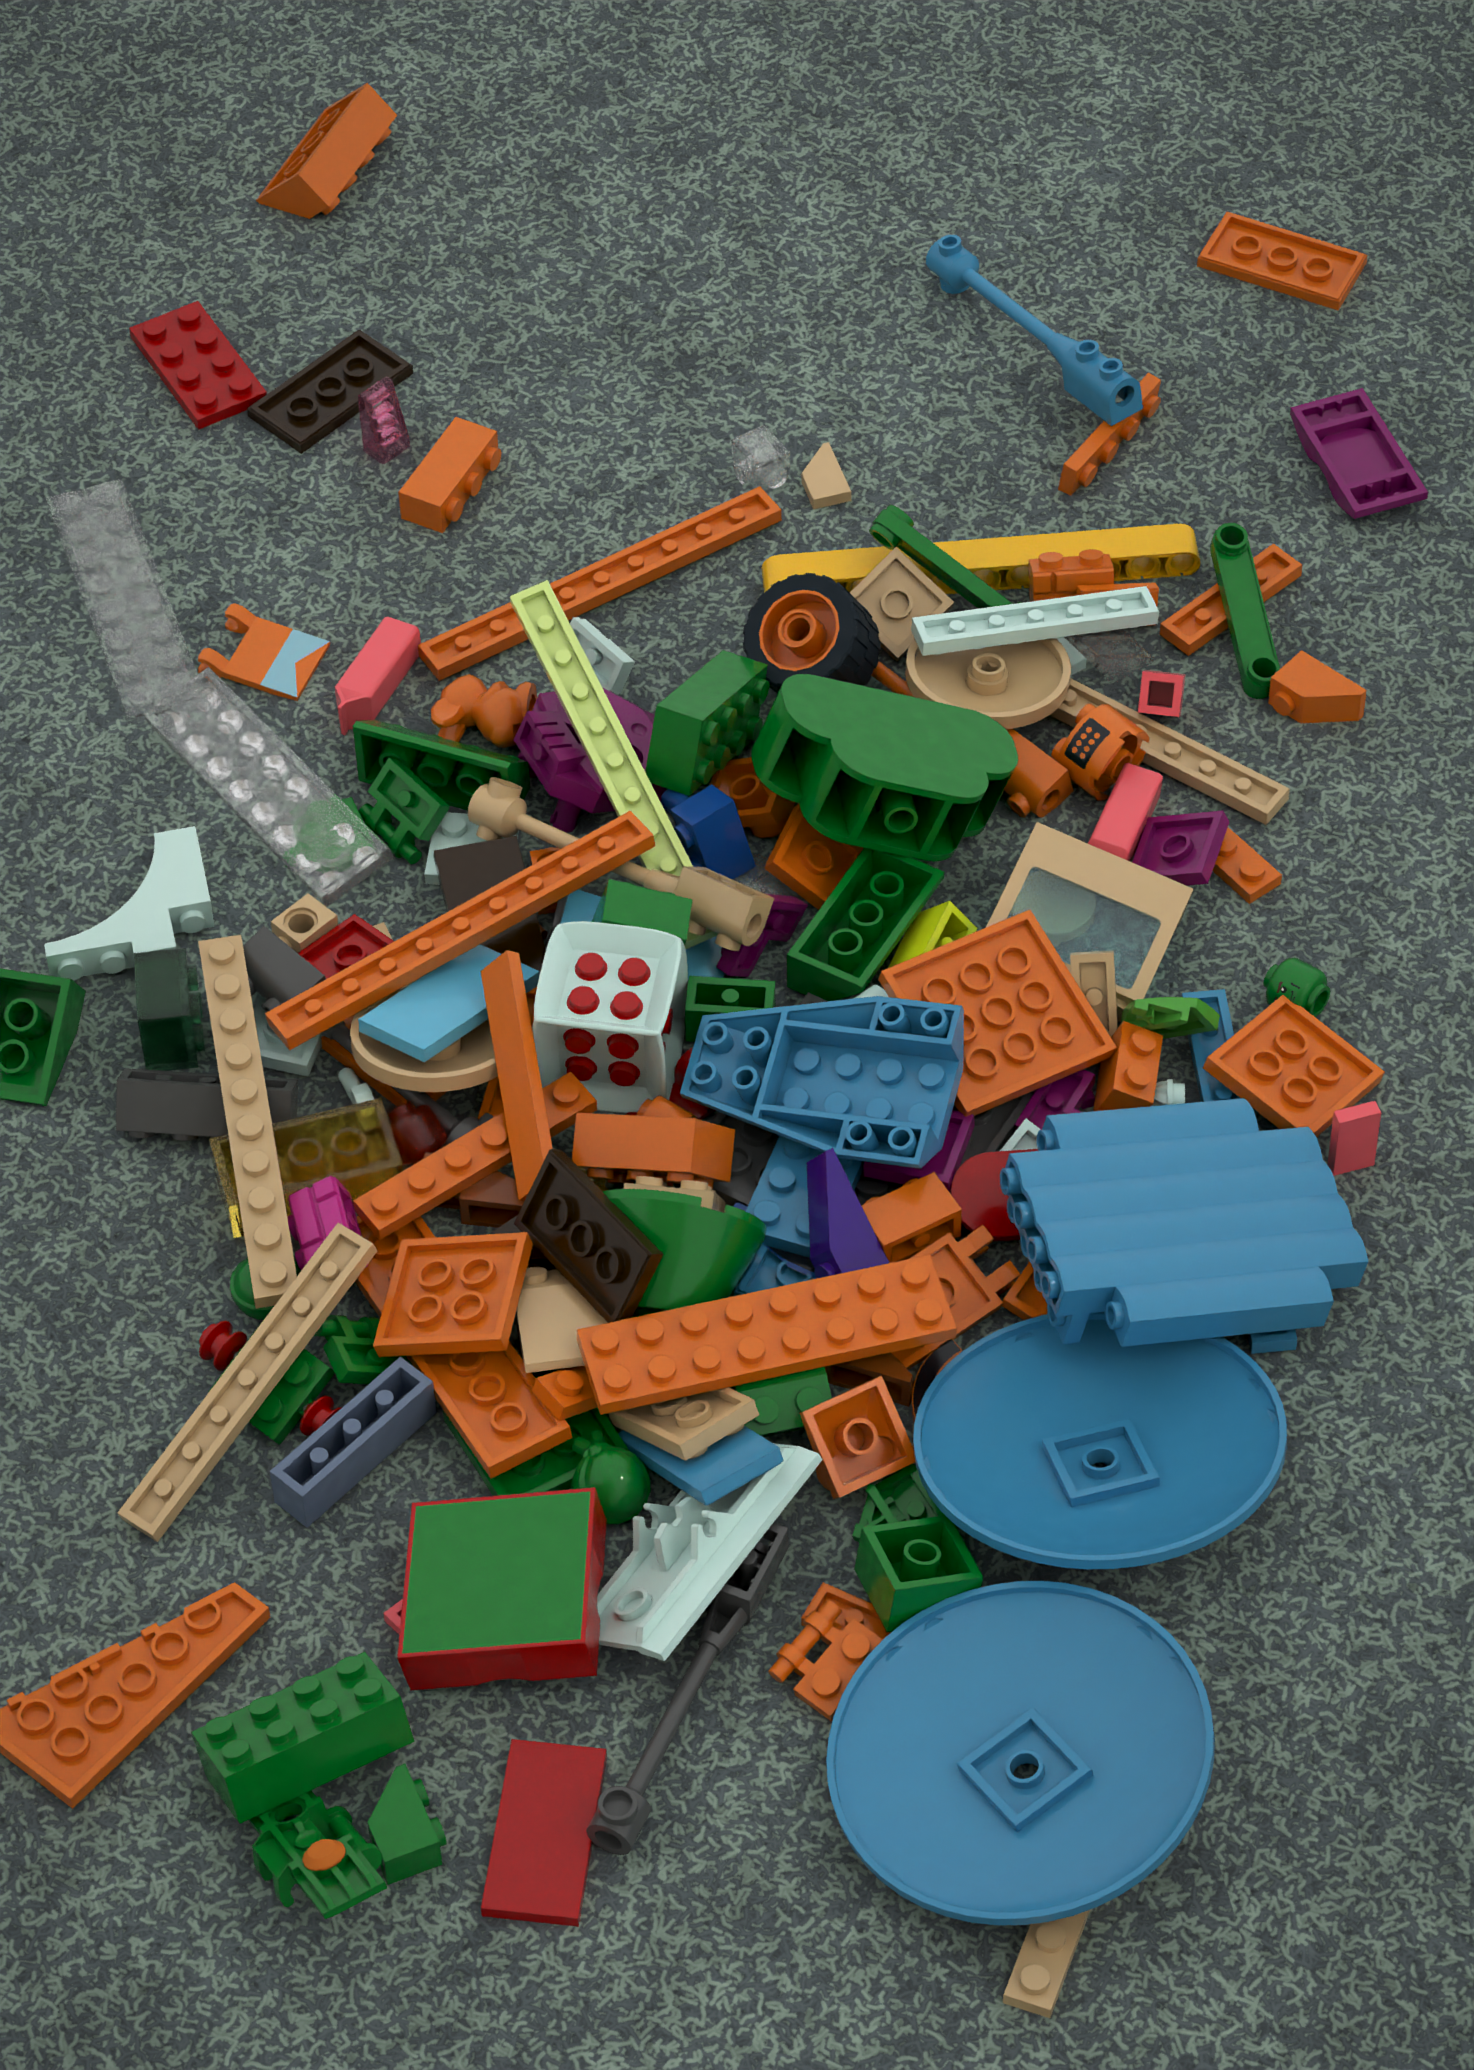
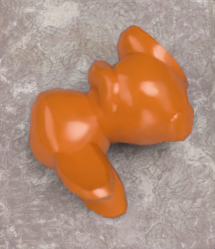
(494, 711)

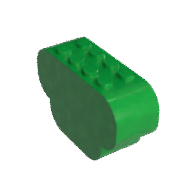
(883, 765)

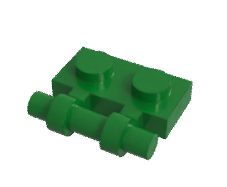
(410, 802)
(352, 1349)

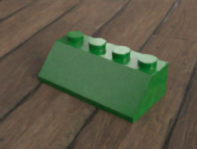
(442, 764)
(860, 924)

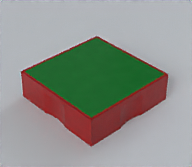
(502, 1589)

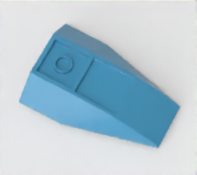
(836, 1074)

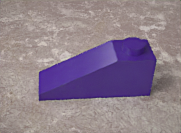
(837, 1223)

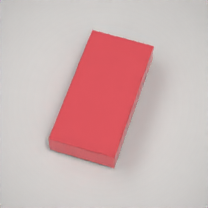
(1354, 1138)

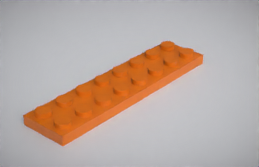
(765, 1334)
(480, 1392)

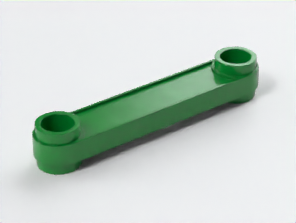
(895, 529)
(1244, 609)

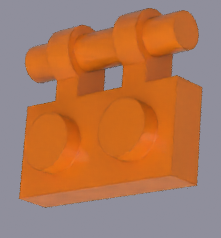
(827, 1677)

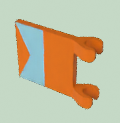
(268, 656)

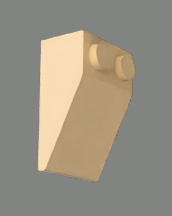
(549, 1320)

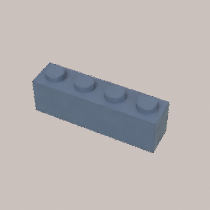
(353, 1442)

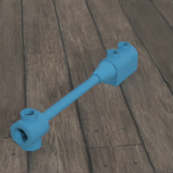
(1085, 370)

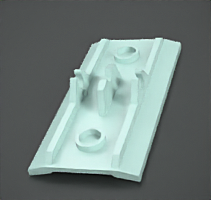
(691, 1556)

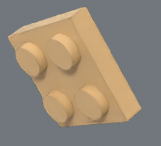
(894, 595)

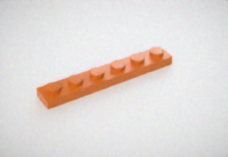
(463, 1162)

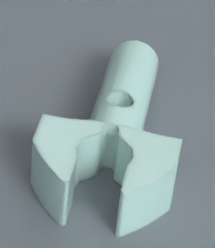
(355, 1090)

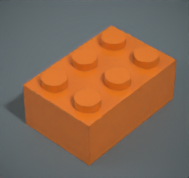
(652, 1146)

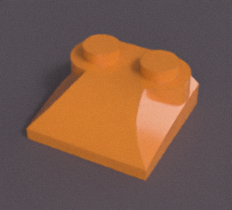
(756, 804)
(857, 1438)

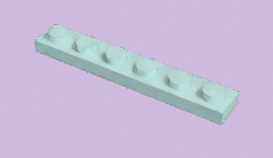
(1034, 621)

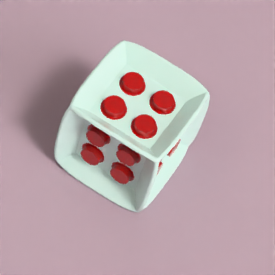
(611, 1011)

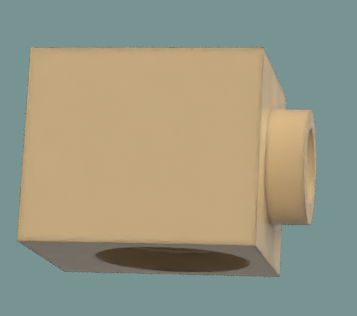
(304, 923)

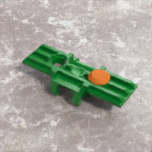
(306, 1853)

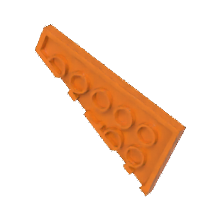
(113, 1700)

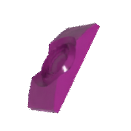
(1356, 454)

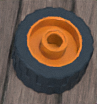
(811, 629)

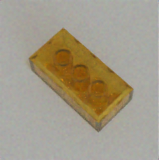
(340, 1143)

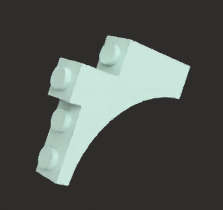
(167, 902)

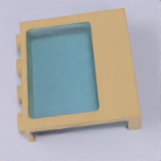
(1096, 904)

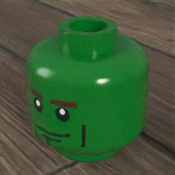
(1299, 983)

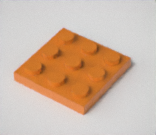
(1293, 1068)
(453, 1294)

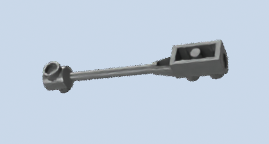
(282, 974)
(624, 1809)

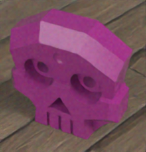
(561, 762)

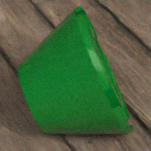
(700, 1246)

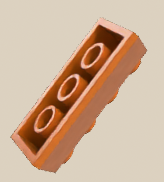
(330, 155)

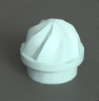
(1169, 1093)

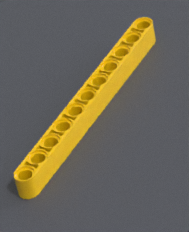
(1003, 561)

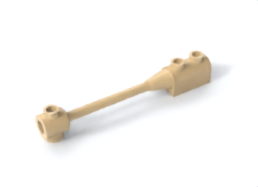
(717, 901)

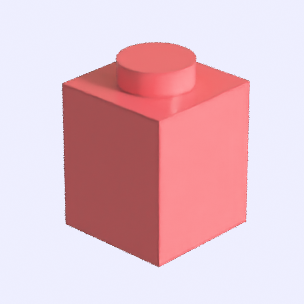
(1161, 693)

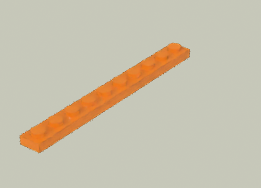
(606, 579)
(459, 930)

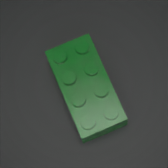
(706, 722)
(302, 1736)

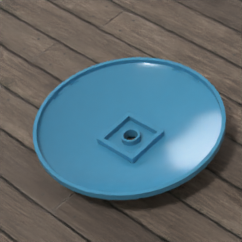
(1022, 1418)
(1008, 1681)

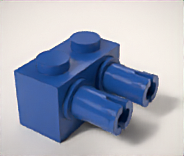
(710, 830)

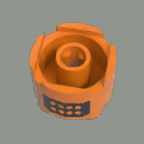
(1100, 748)

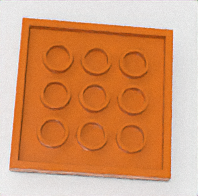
(1019, 1005)

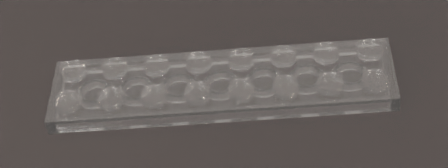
(122, 595)
(268, 787)

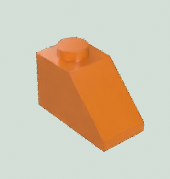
(1315, 692)

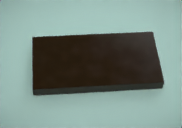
(327, 391)
(476, 868)
(588, 1238)

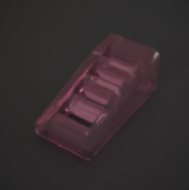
(383, 426)

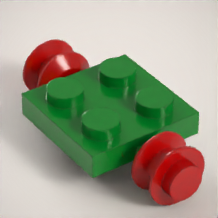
(292, 1395)

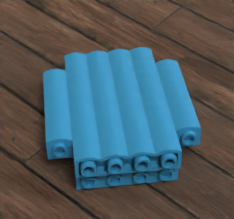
(1181, 1223)

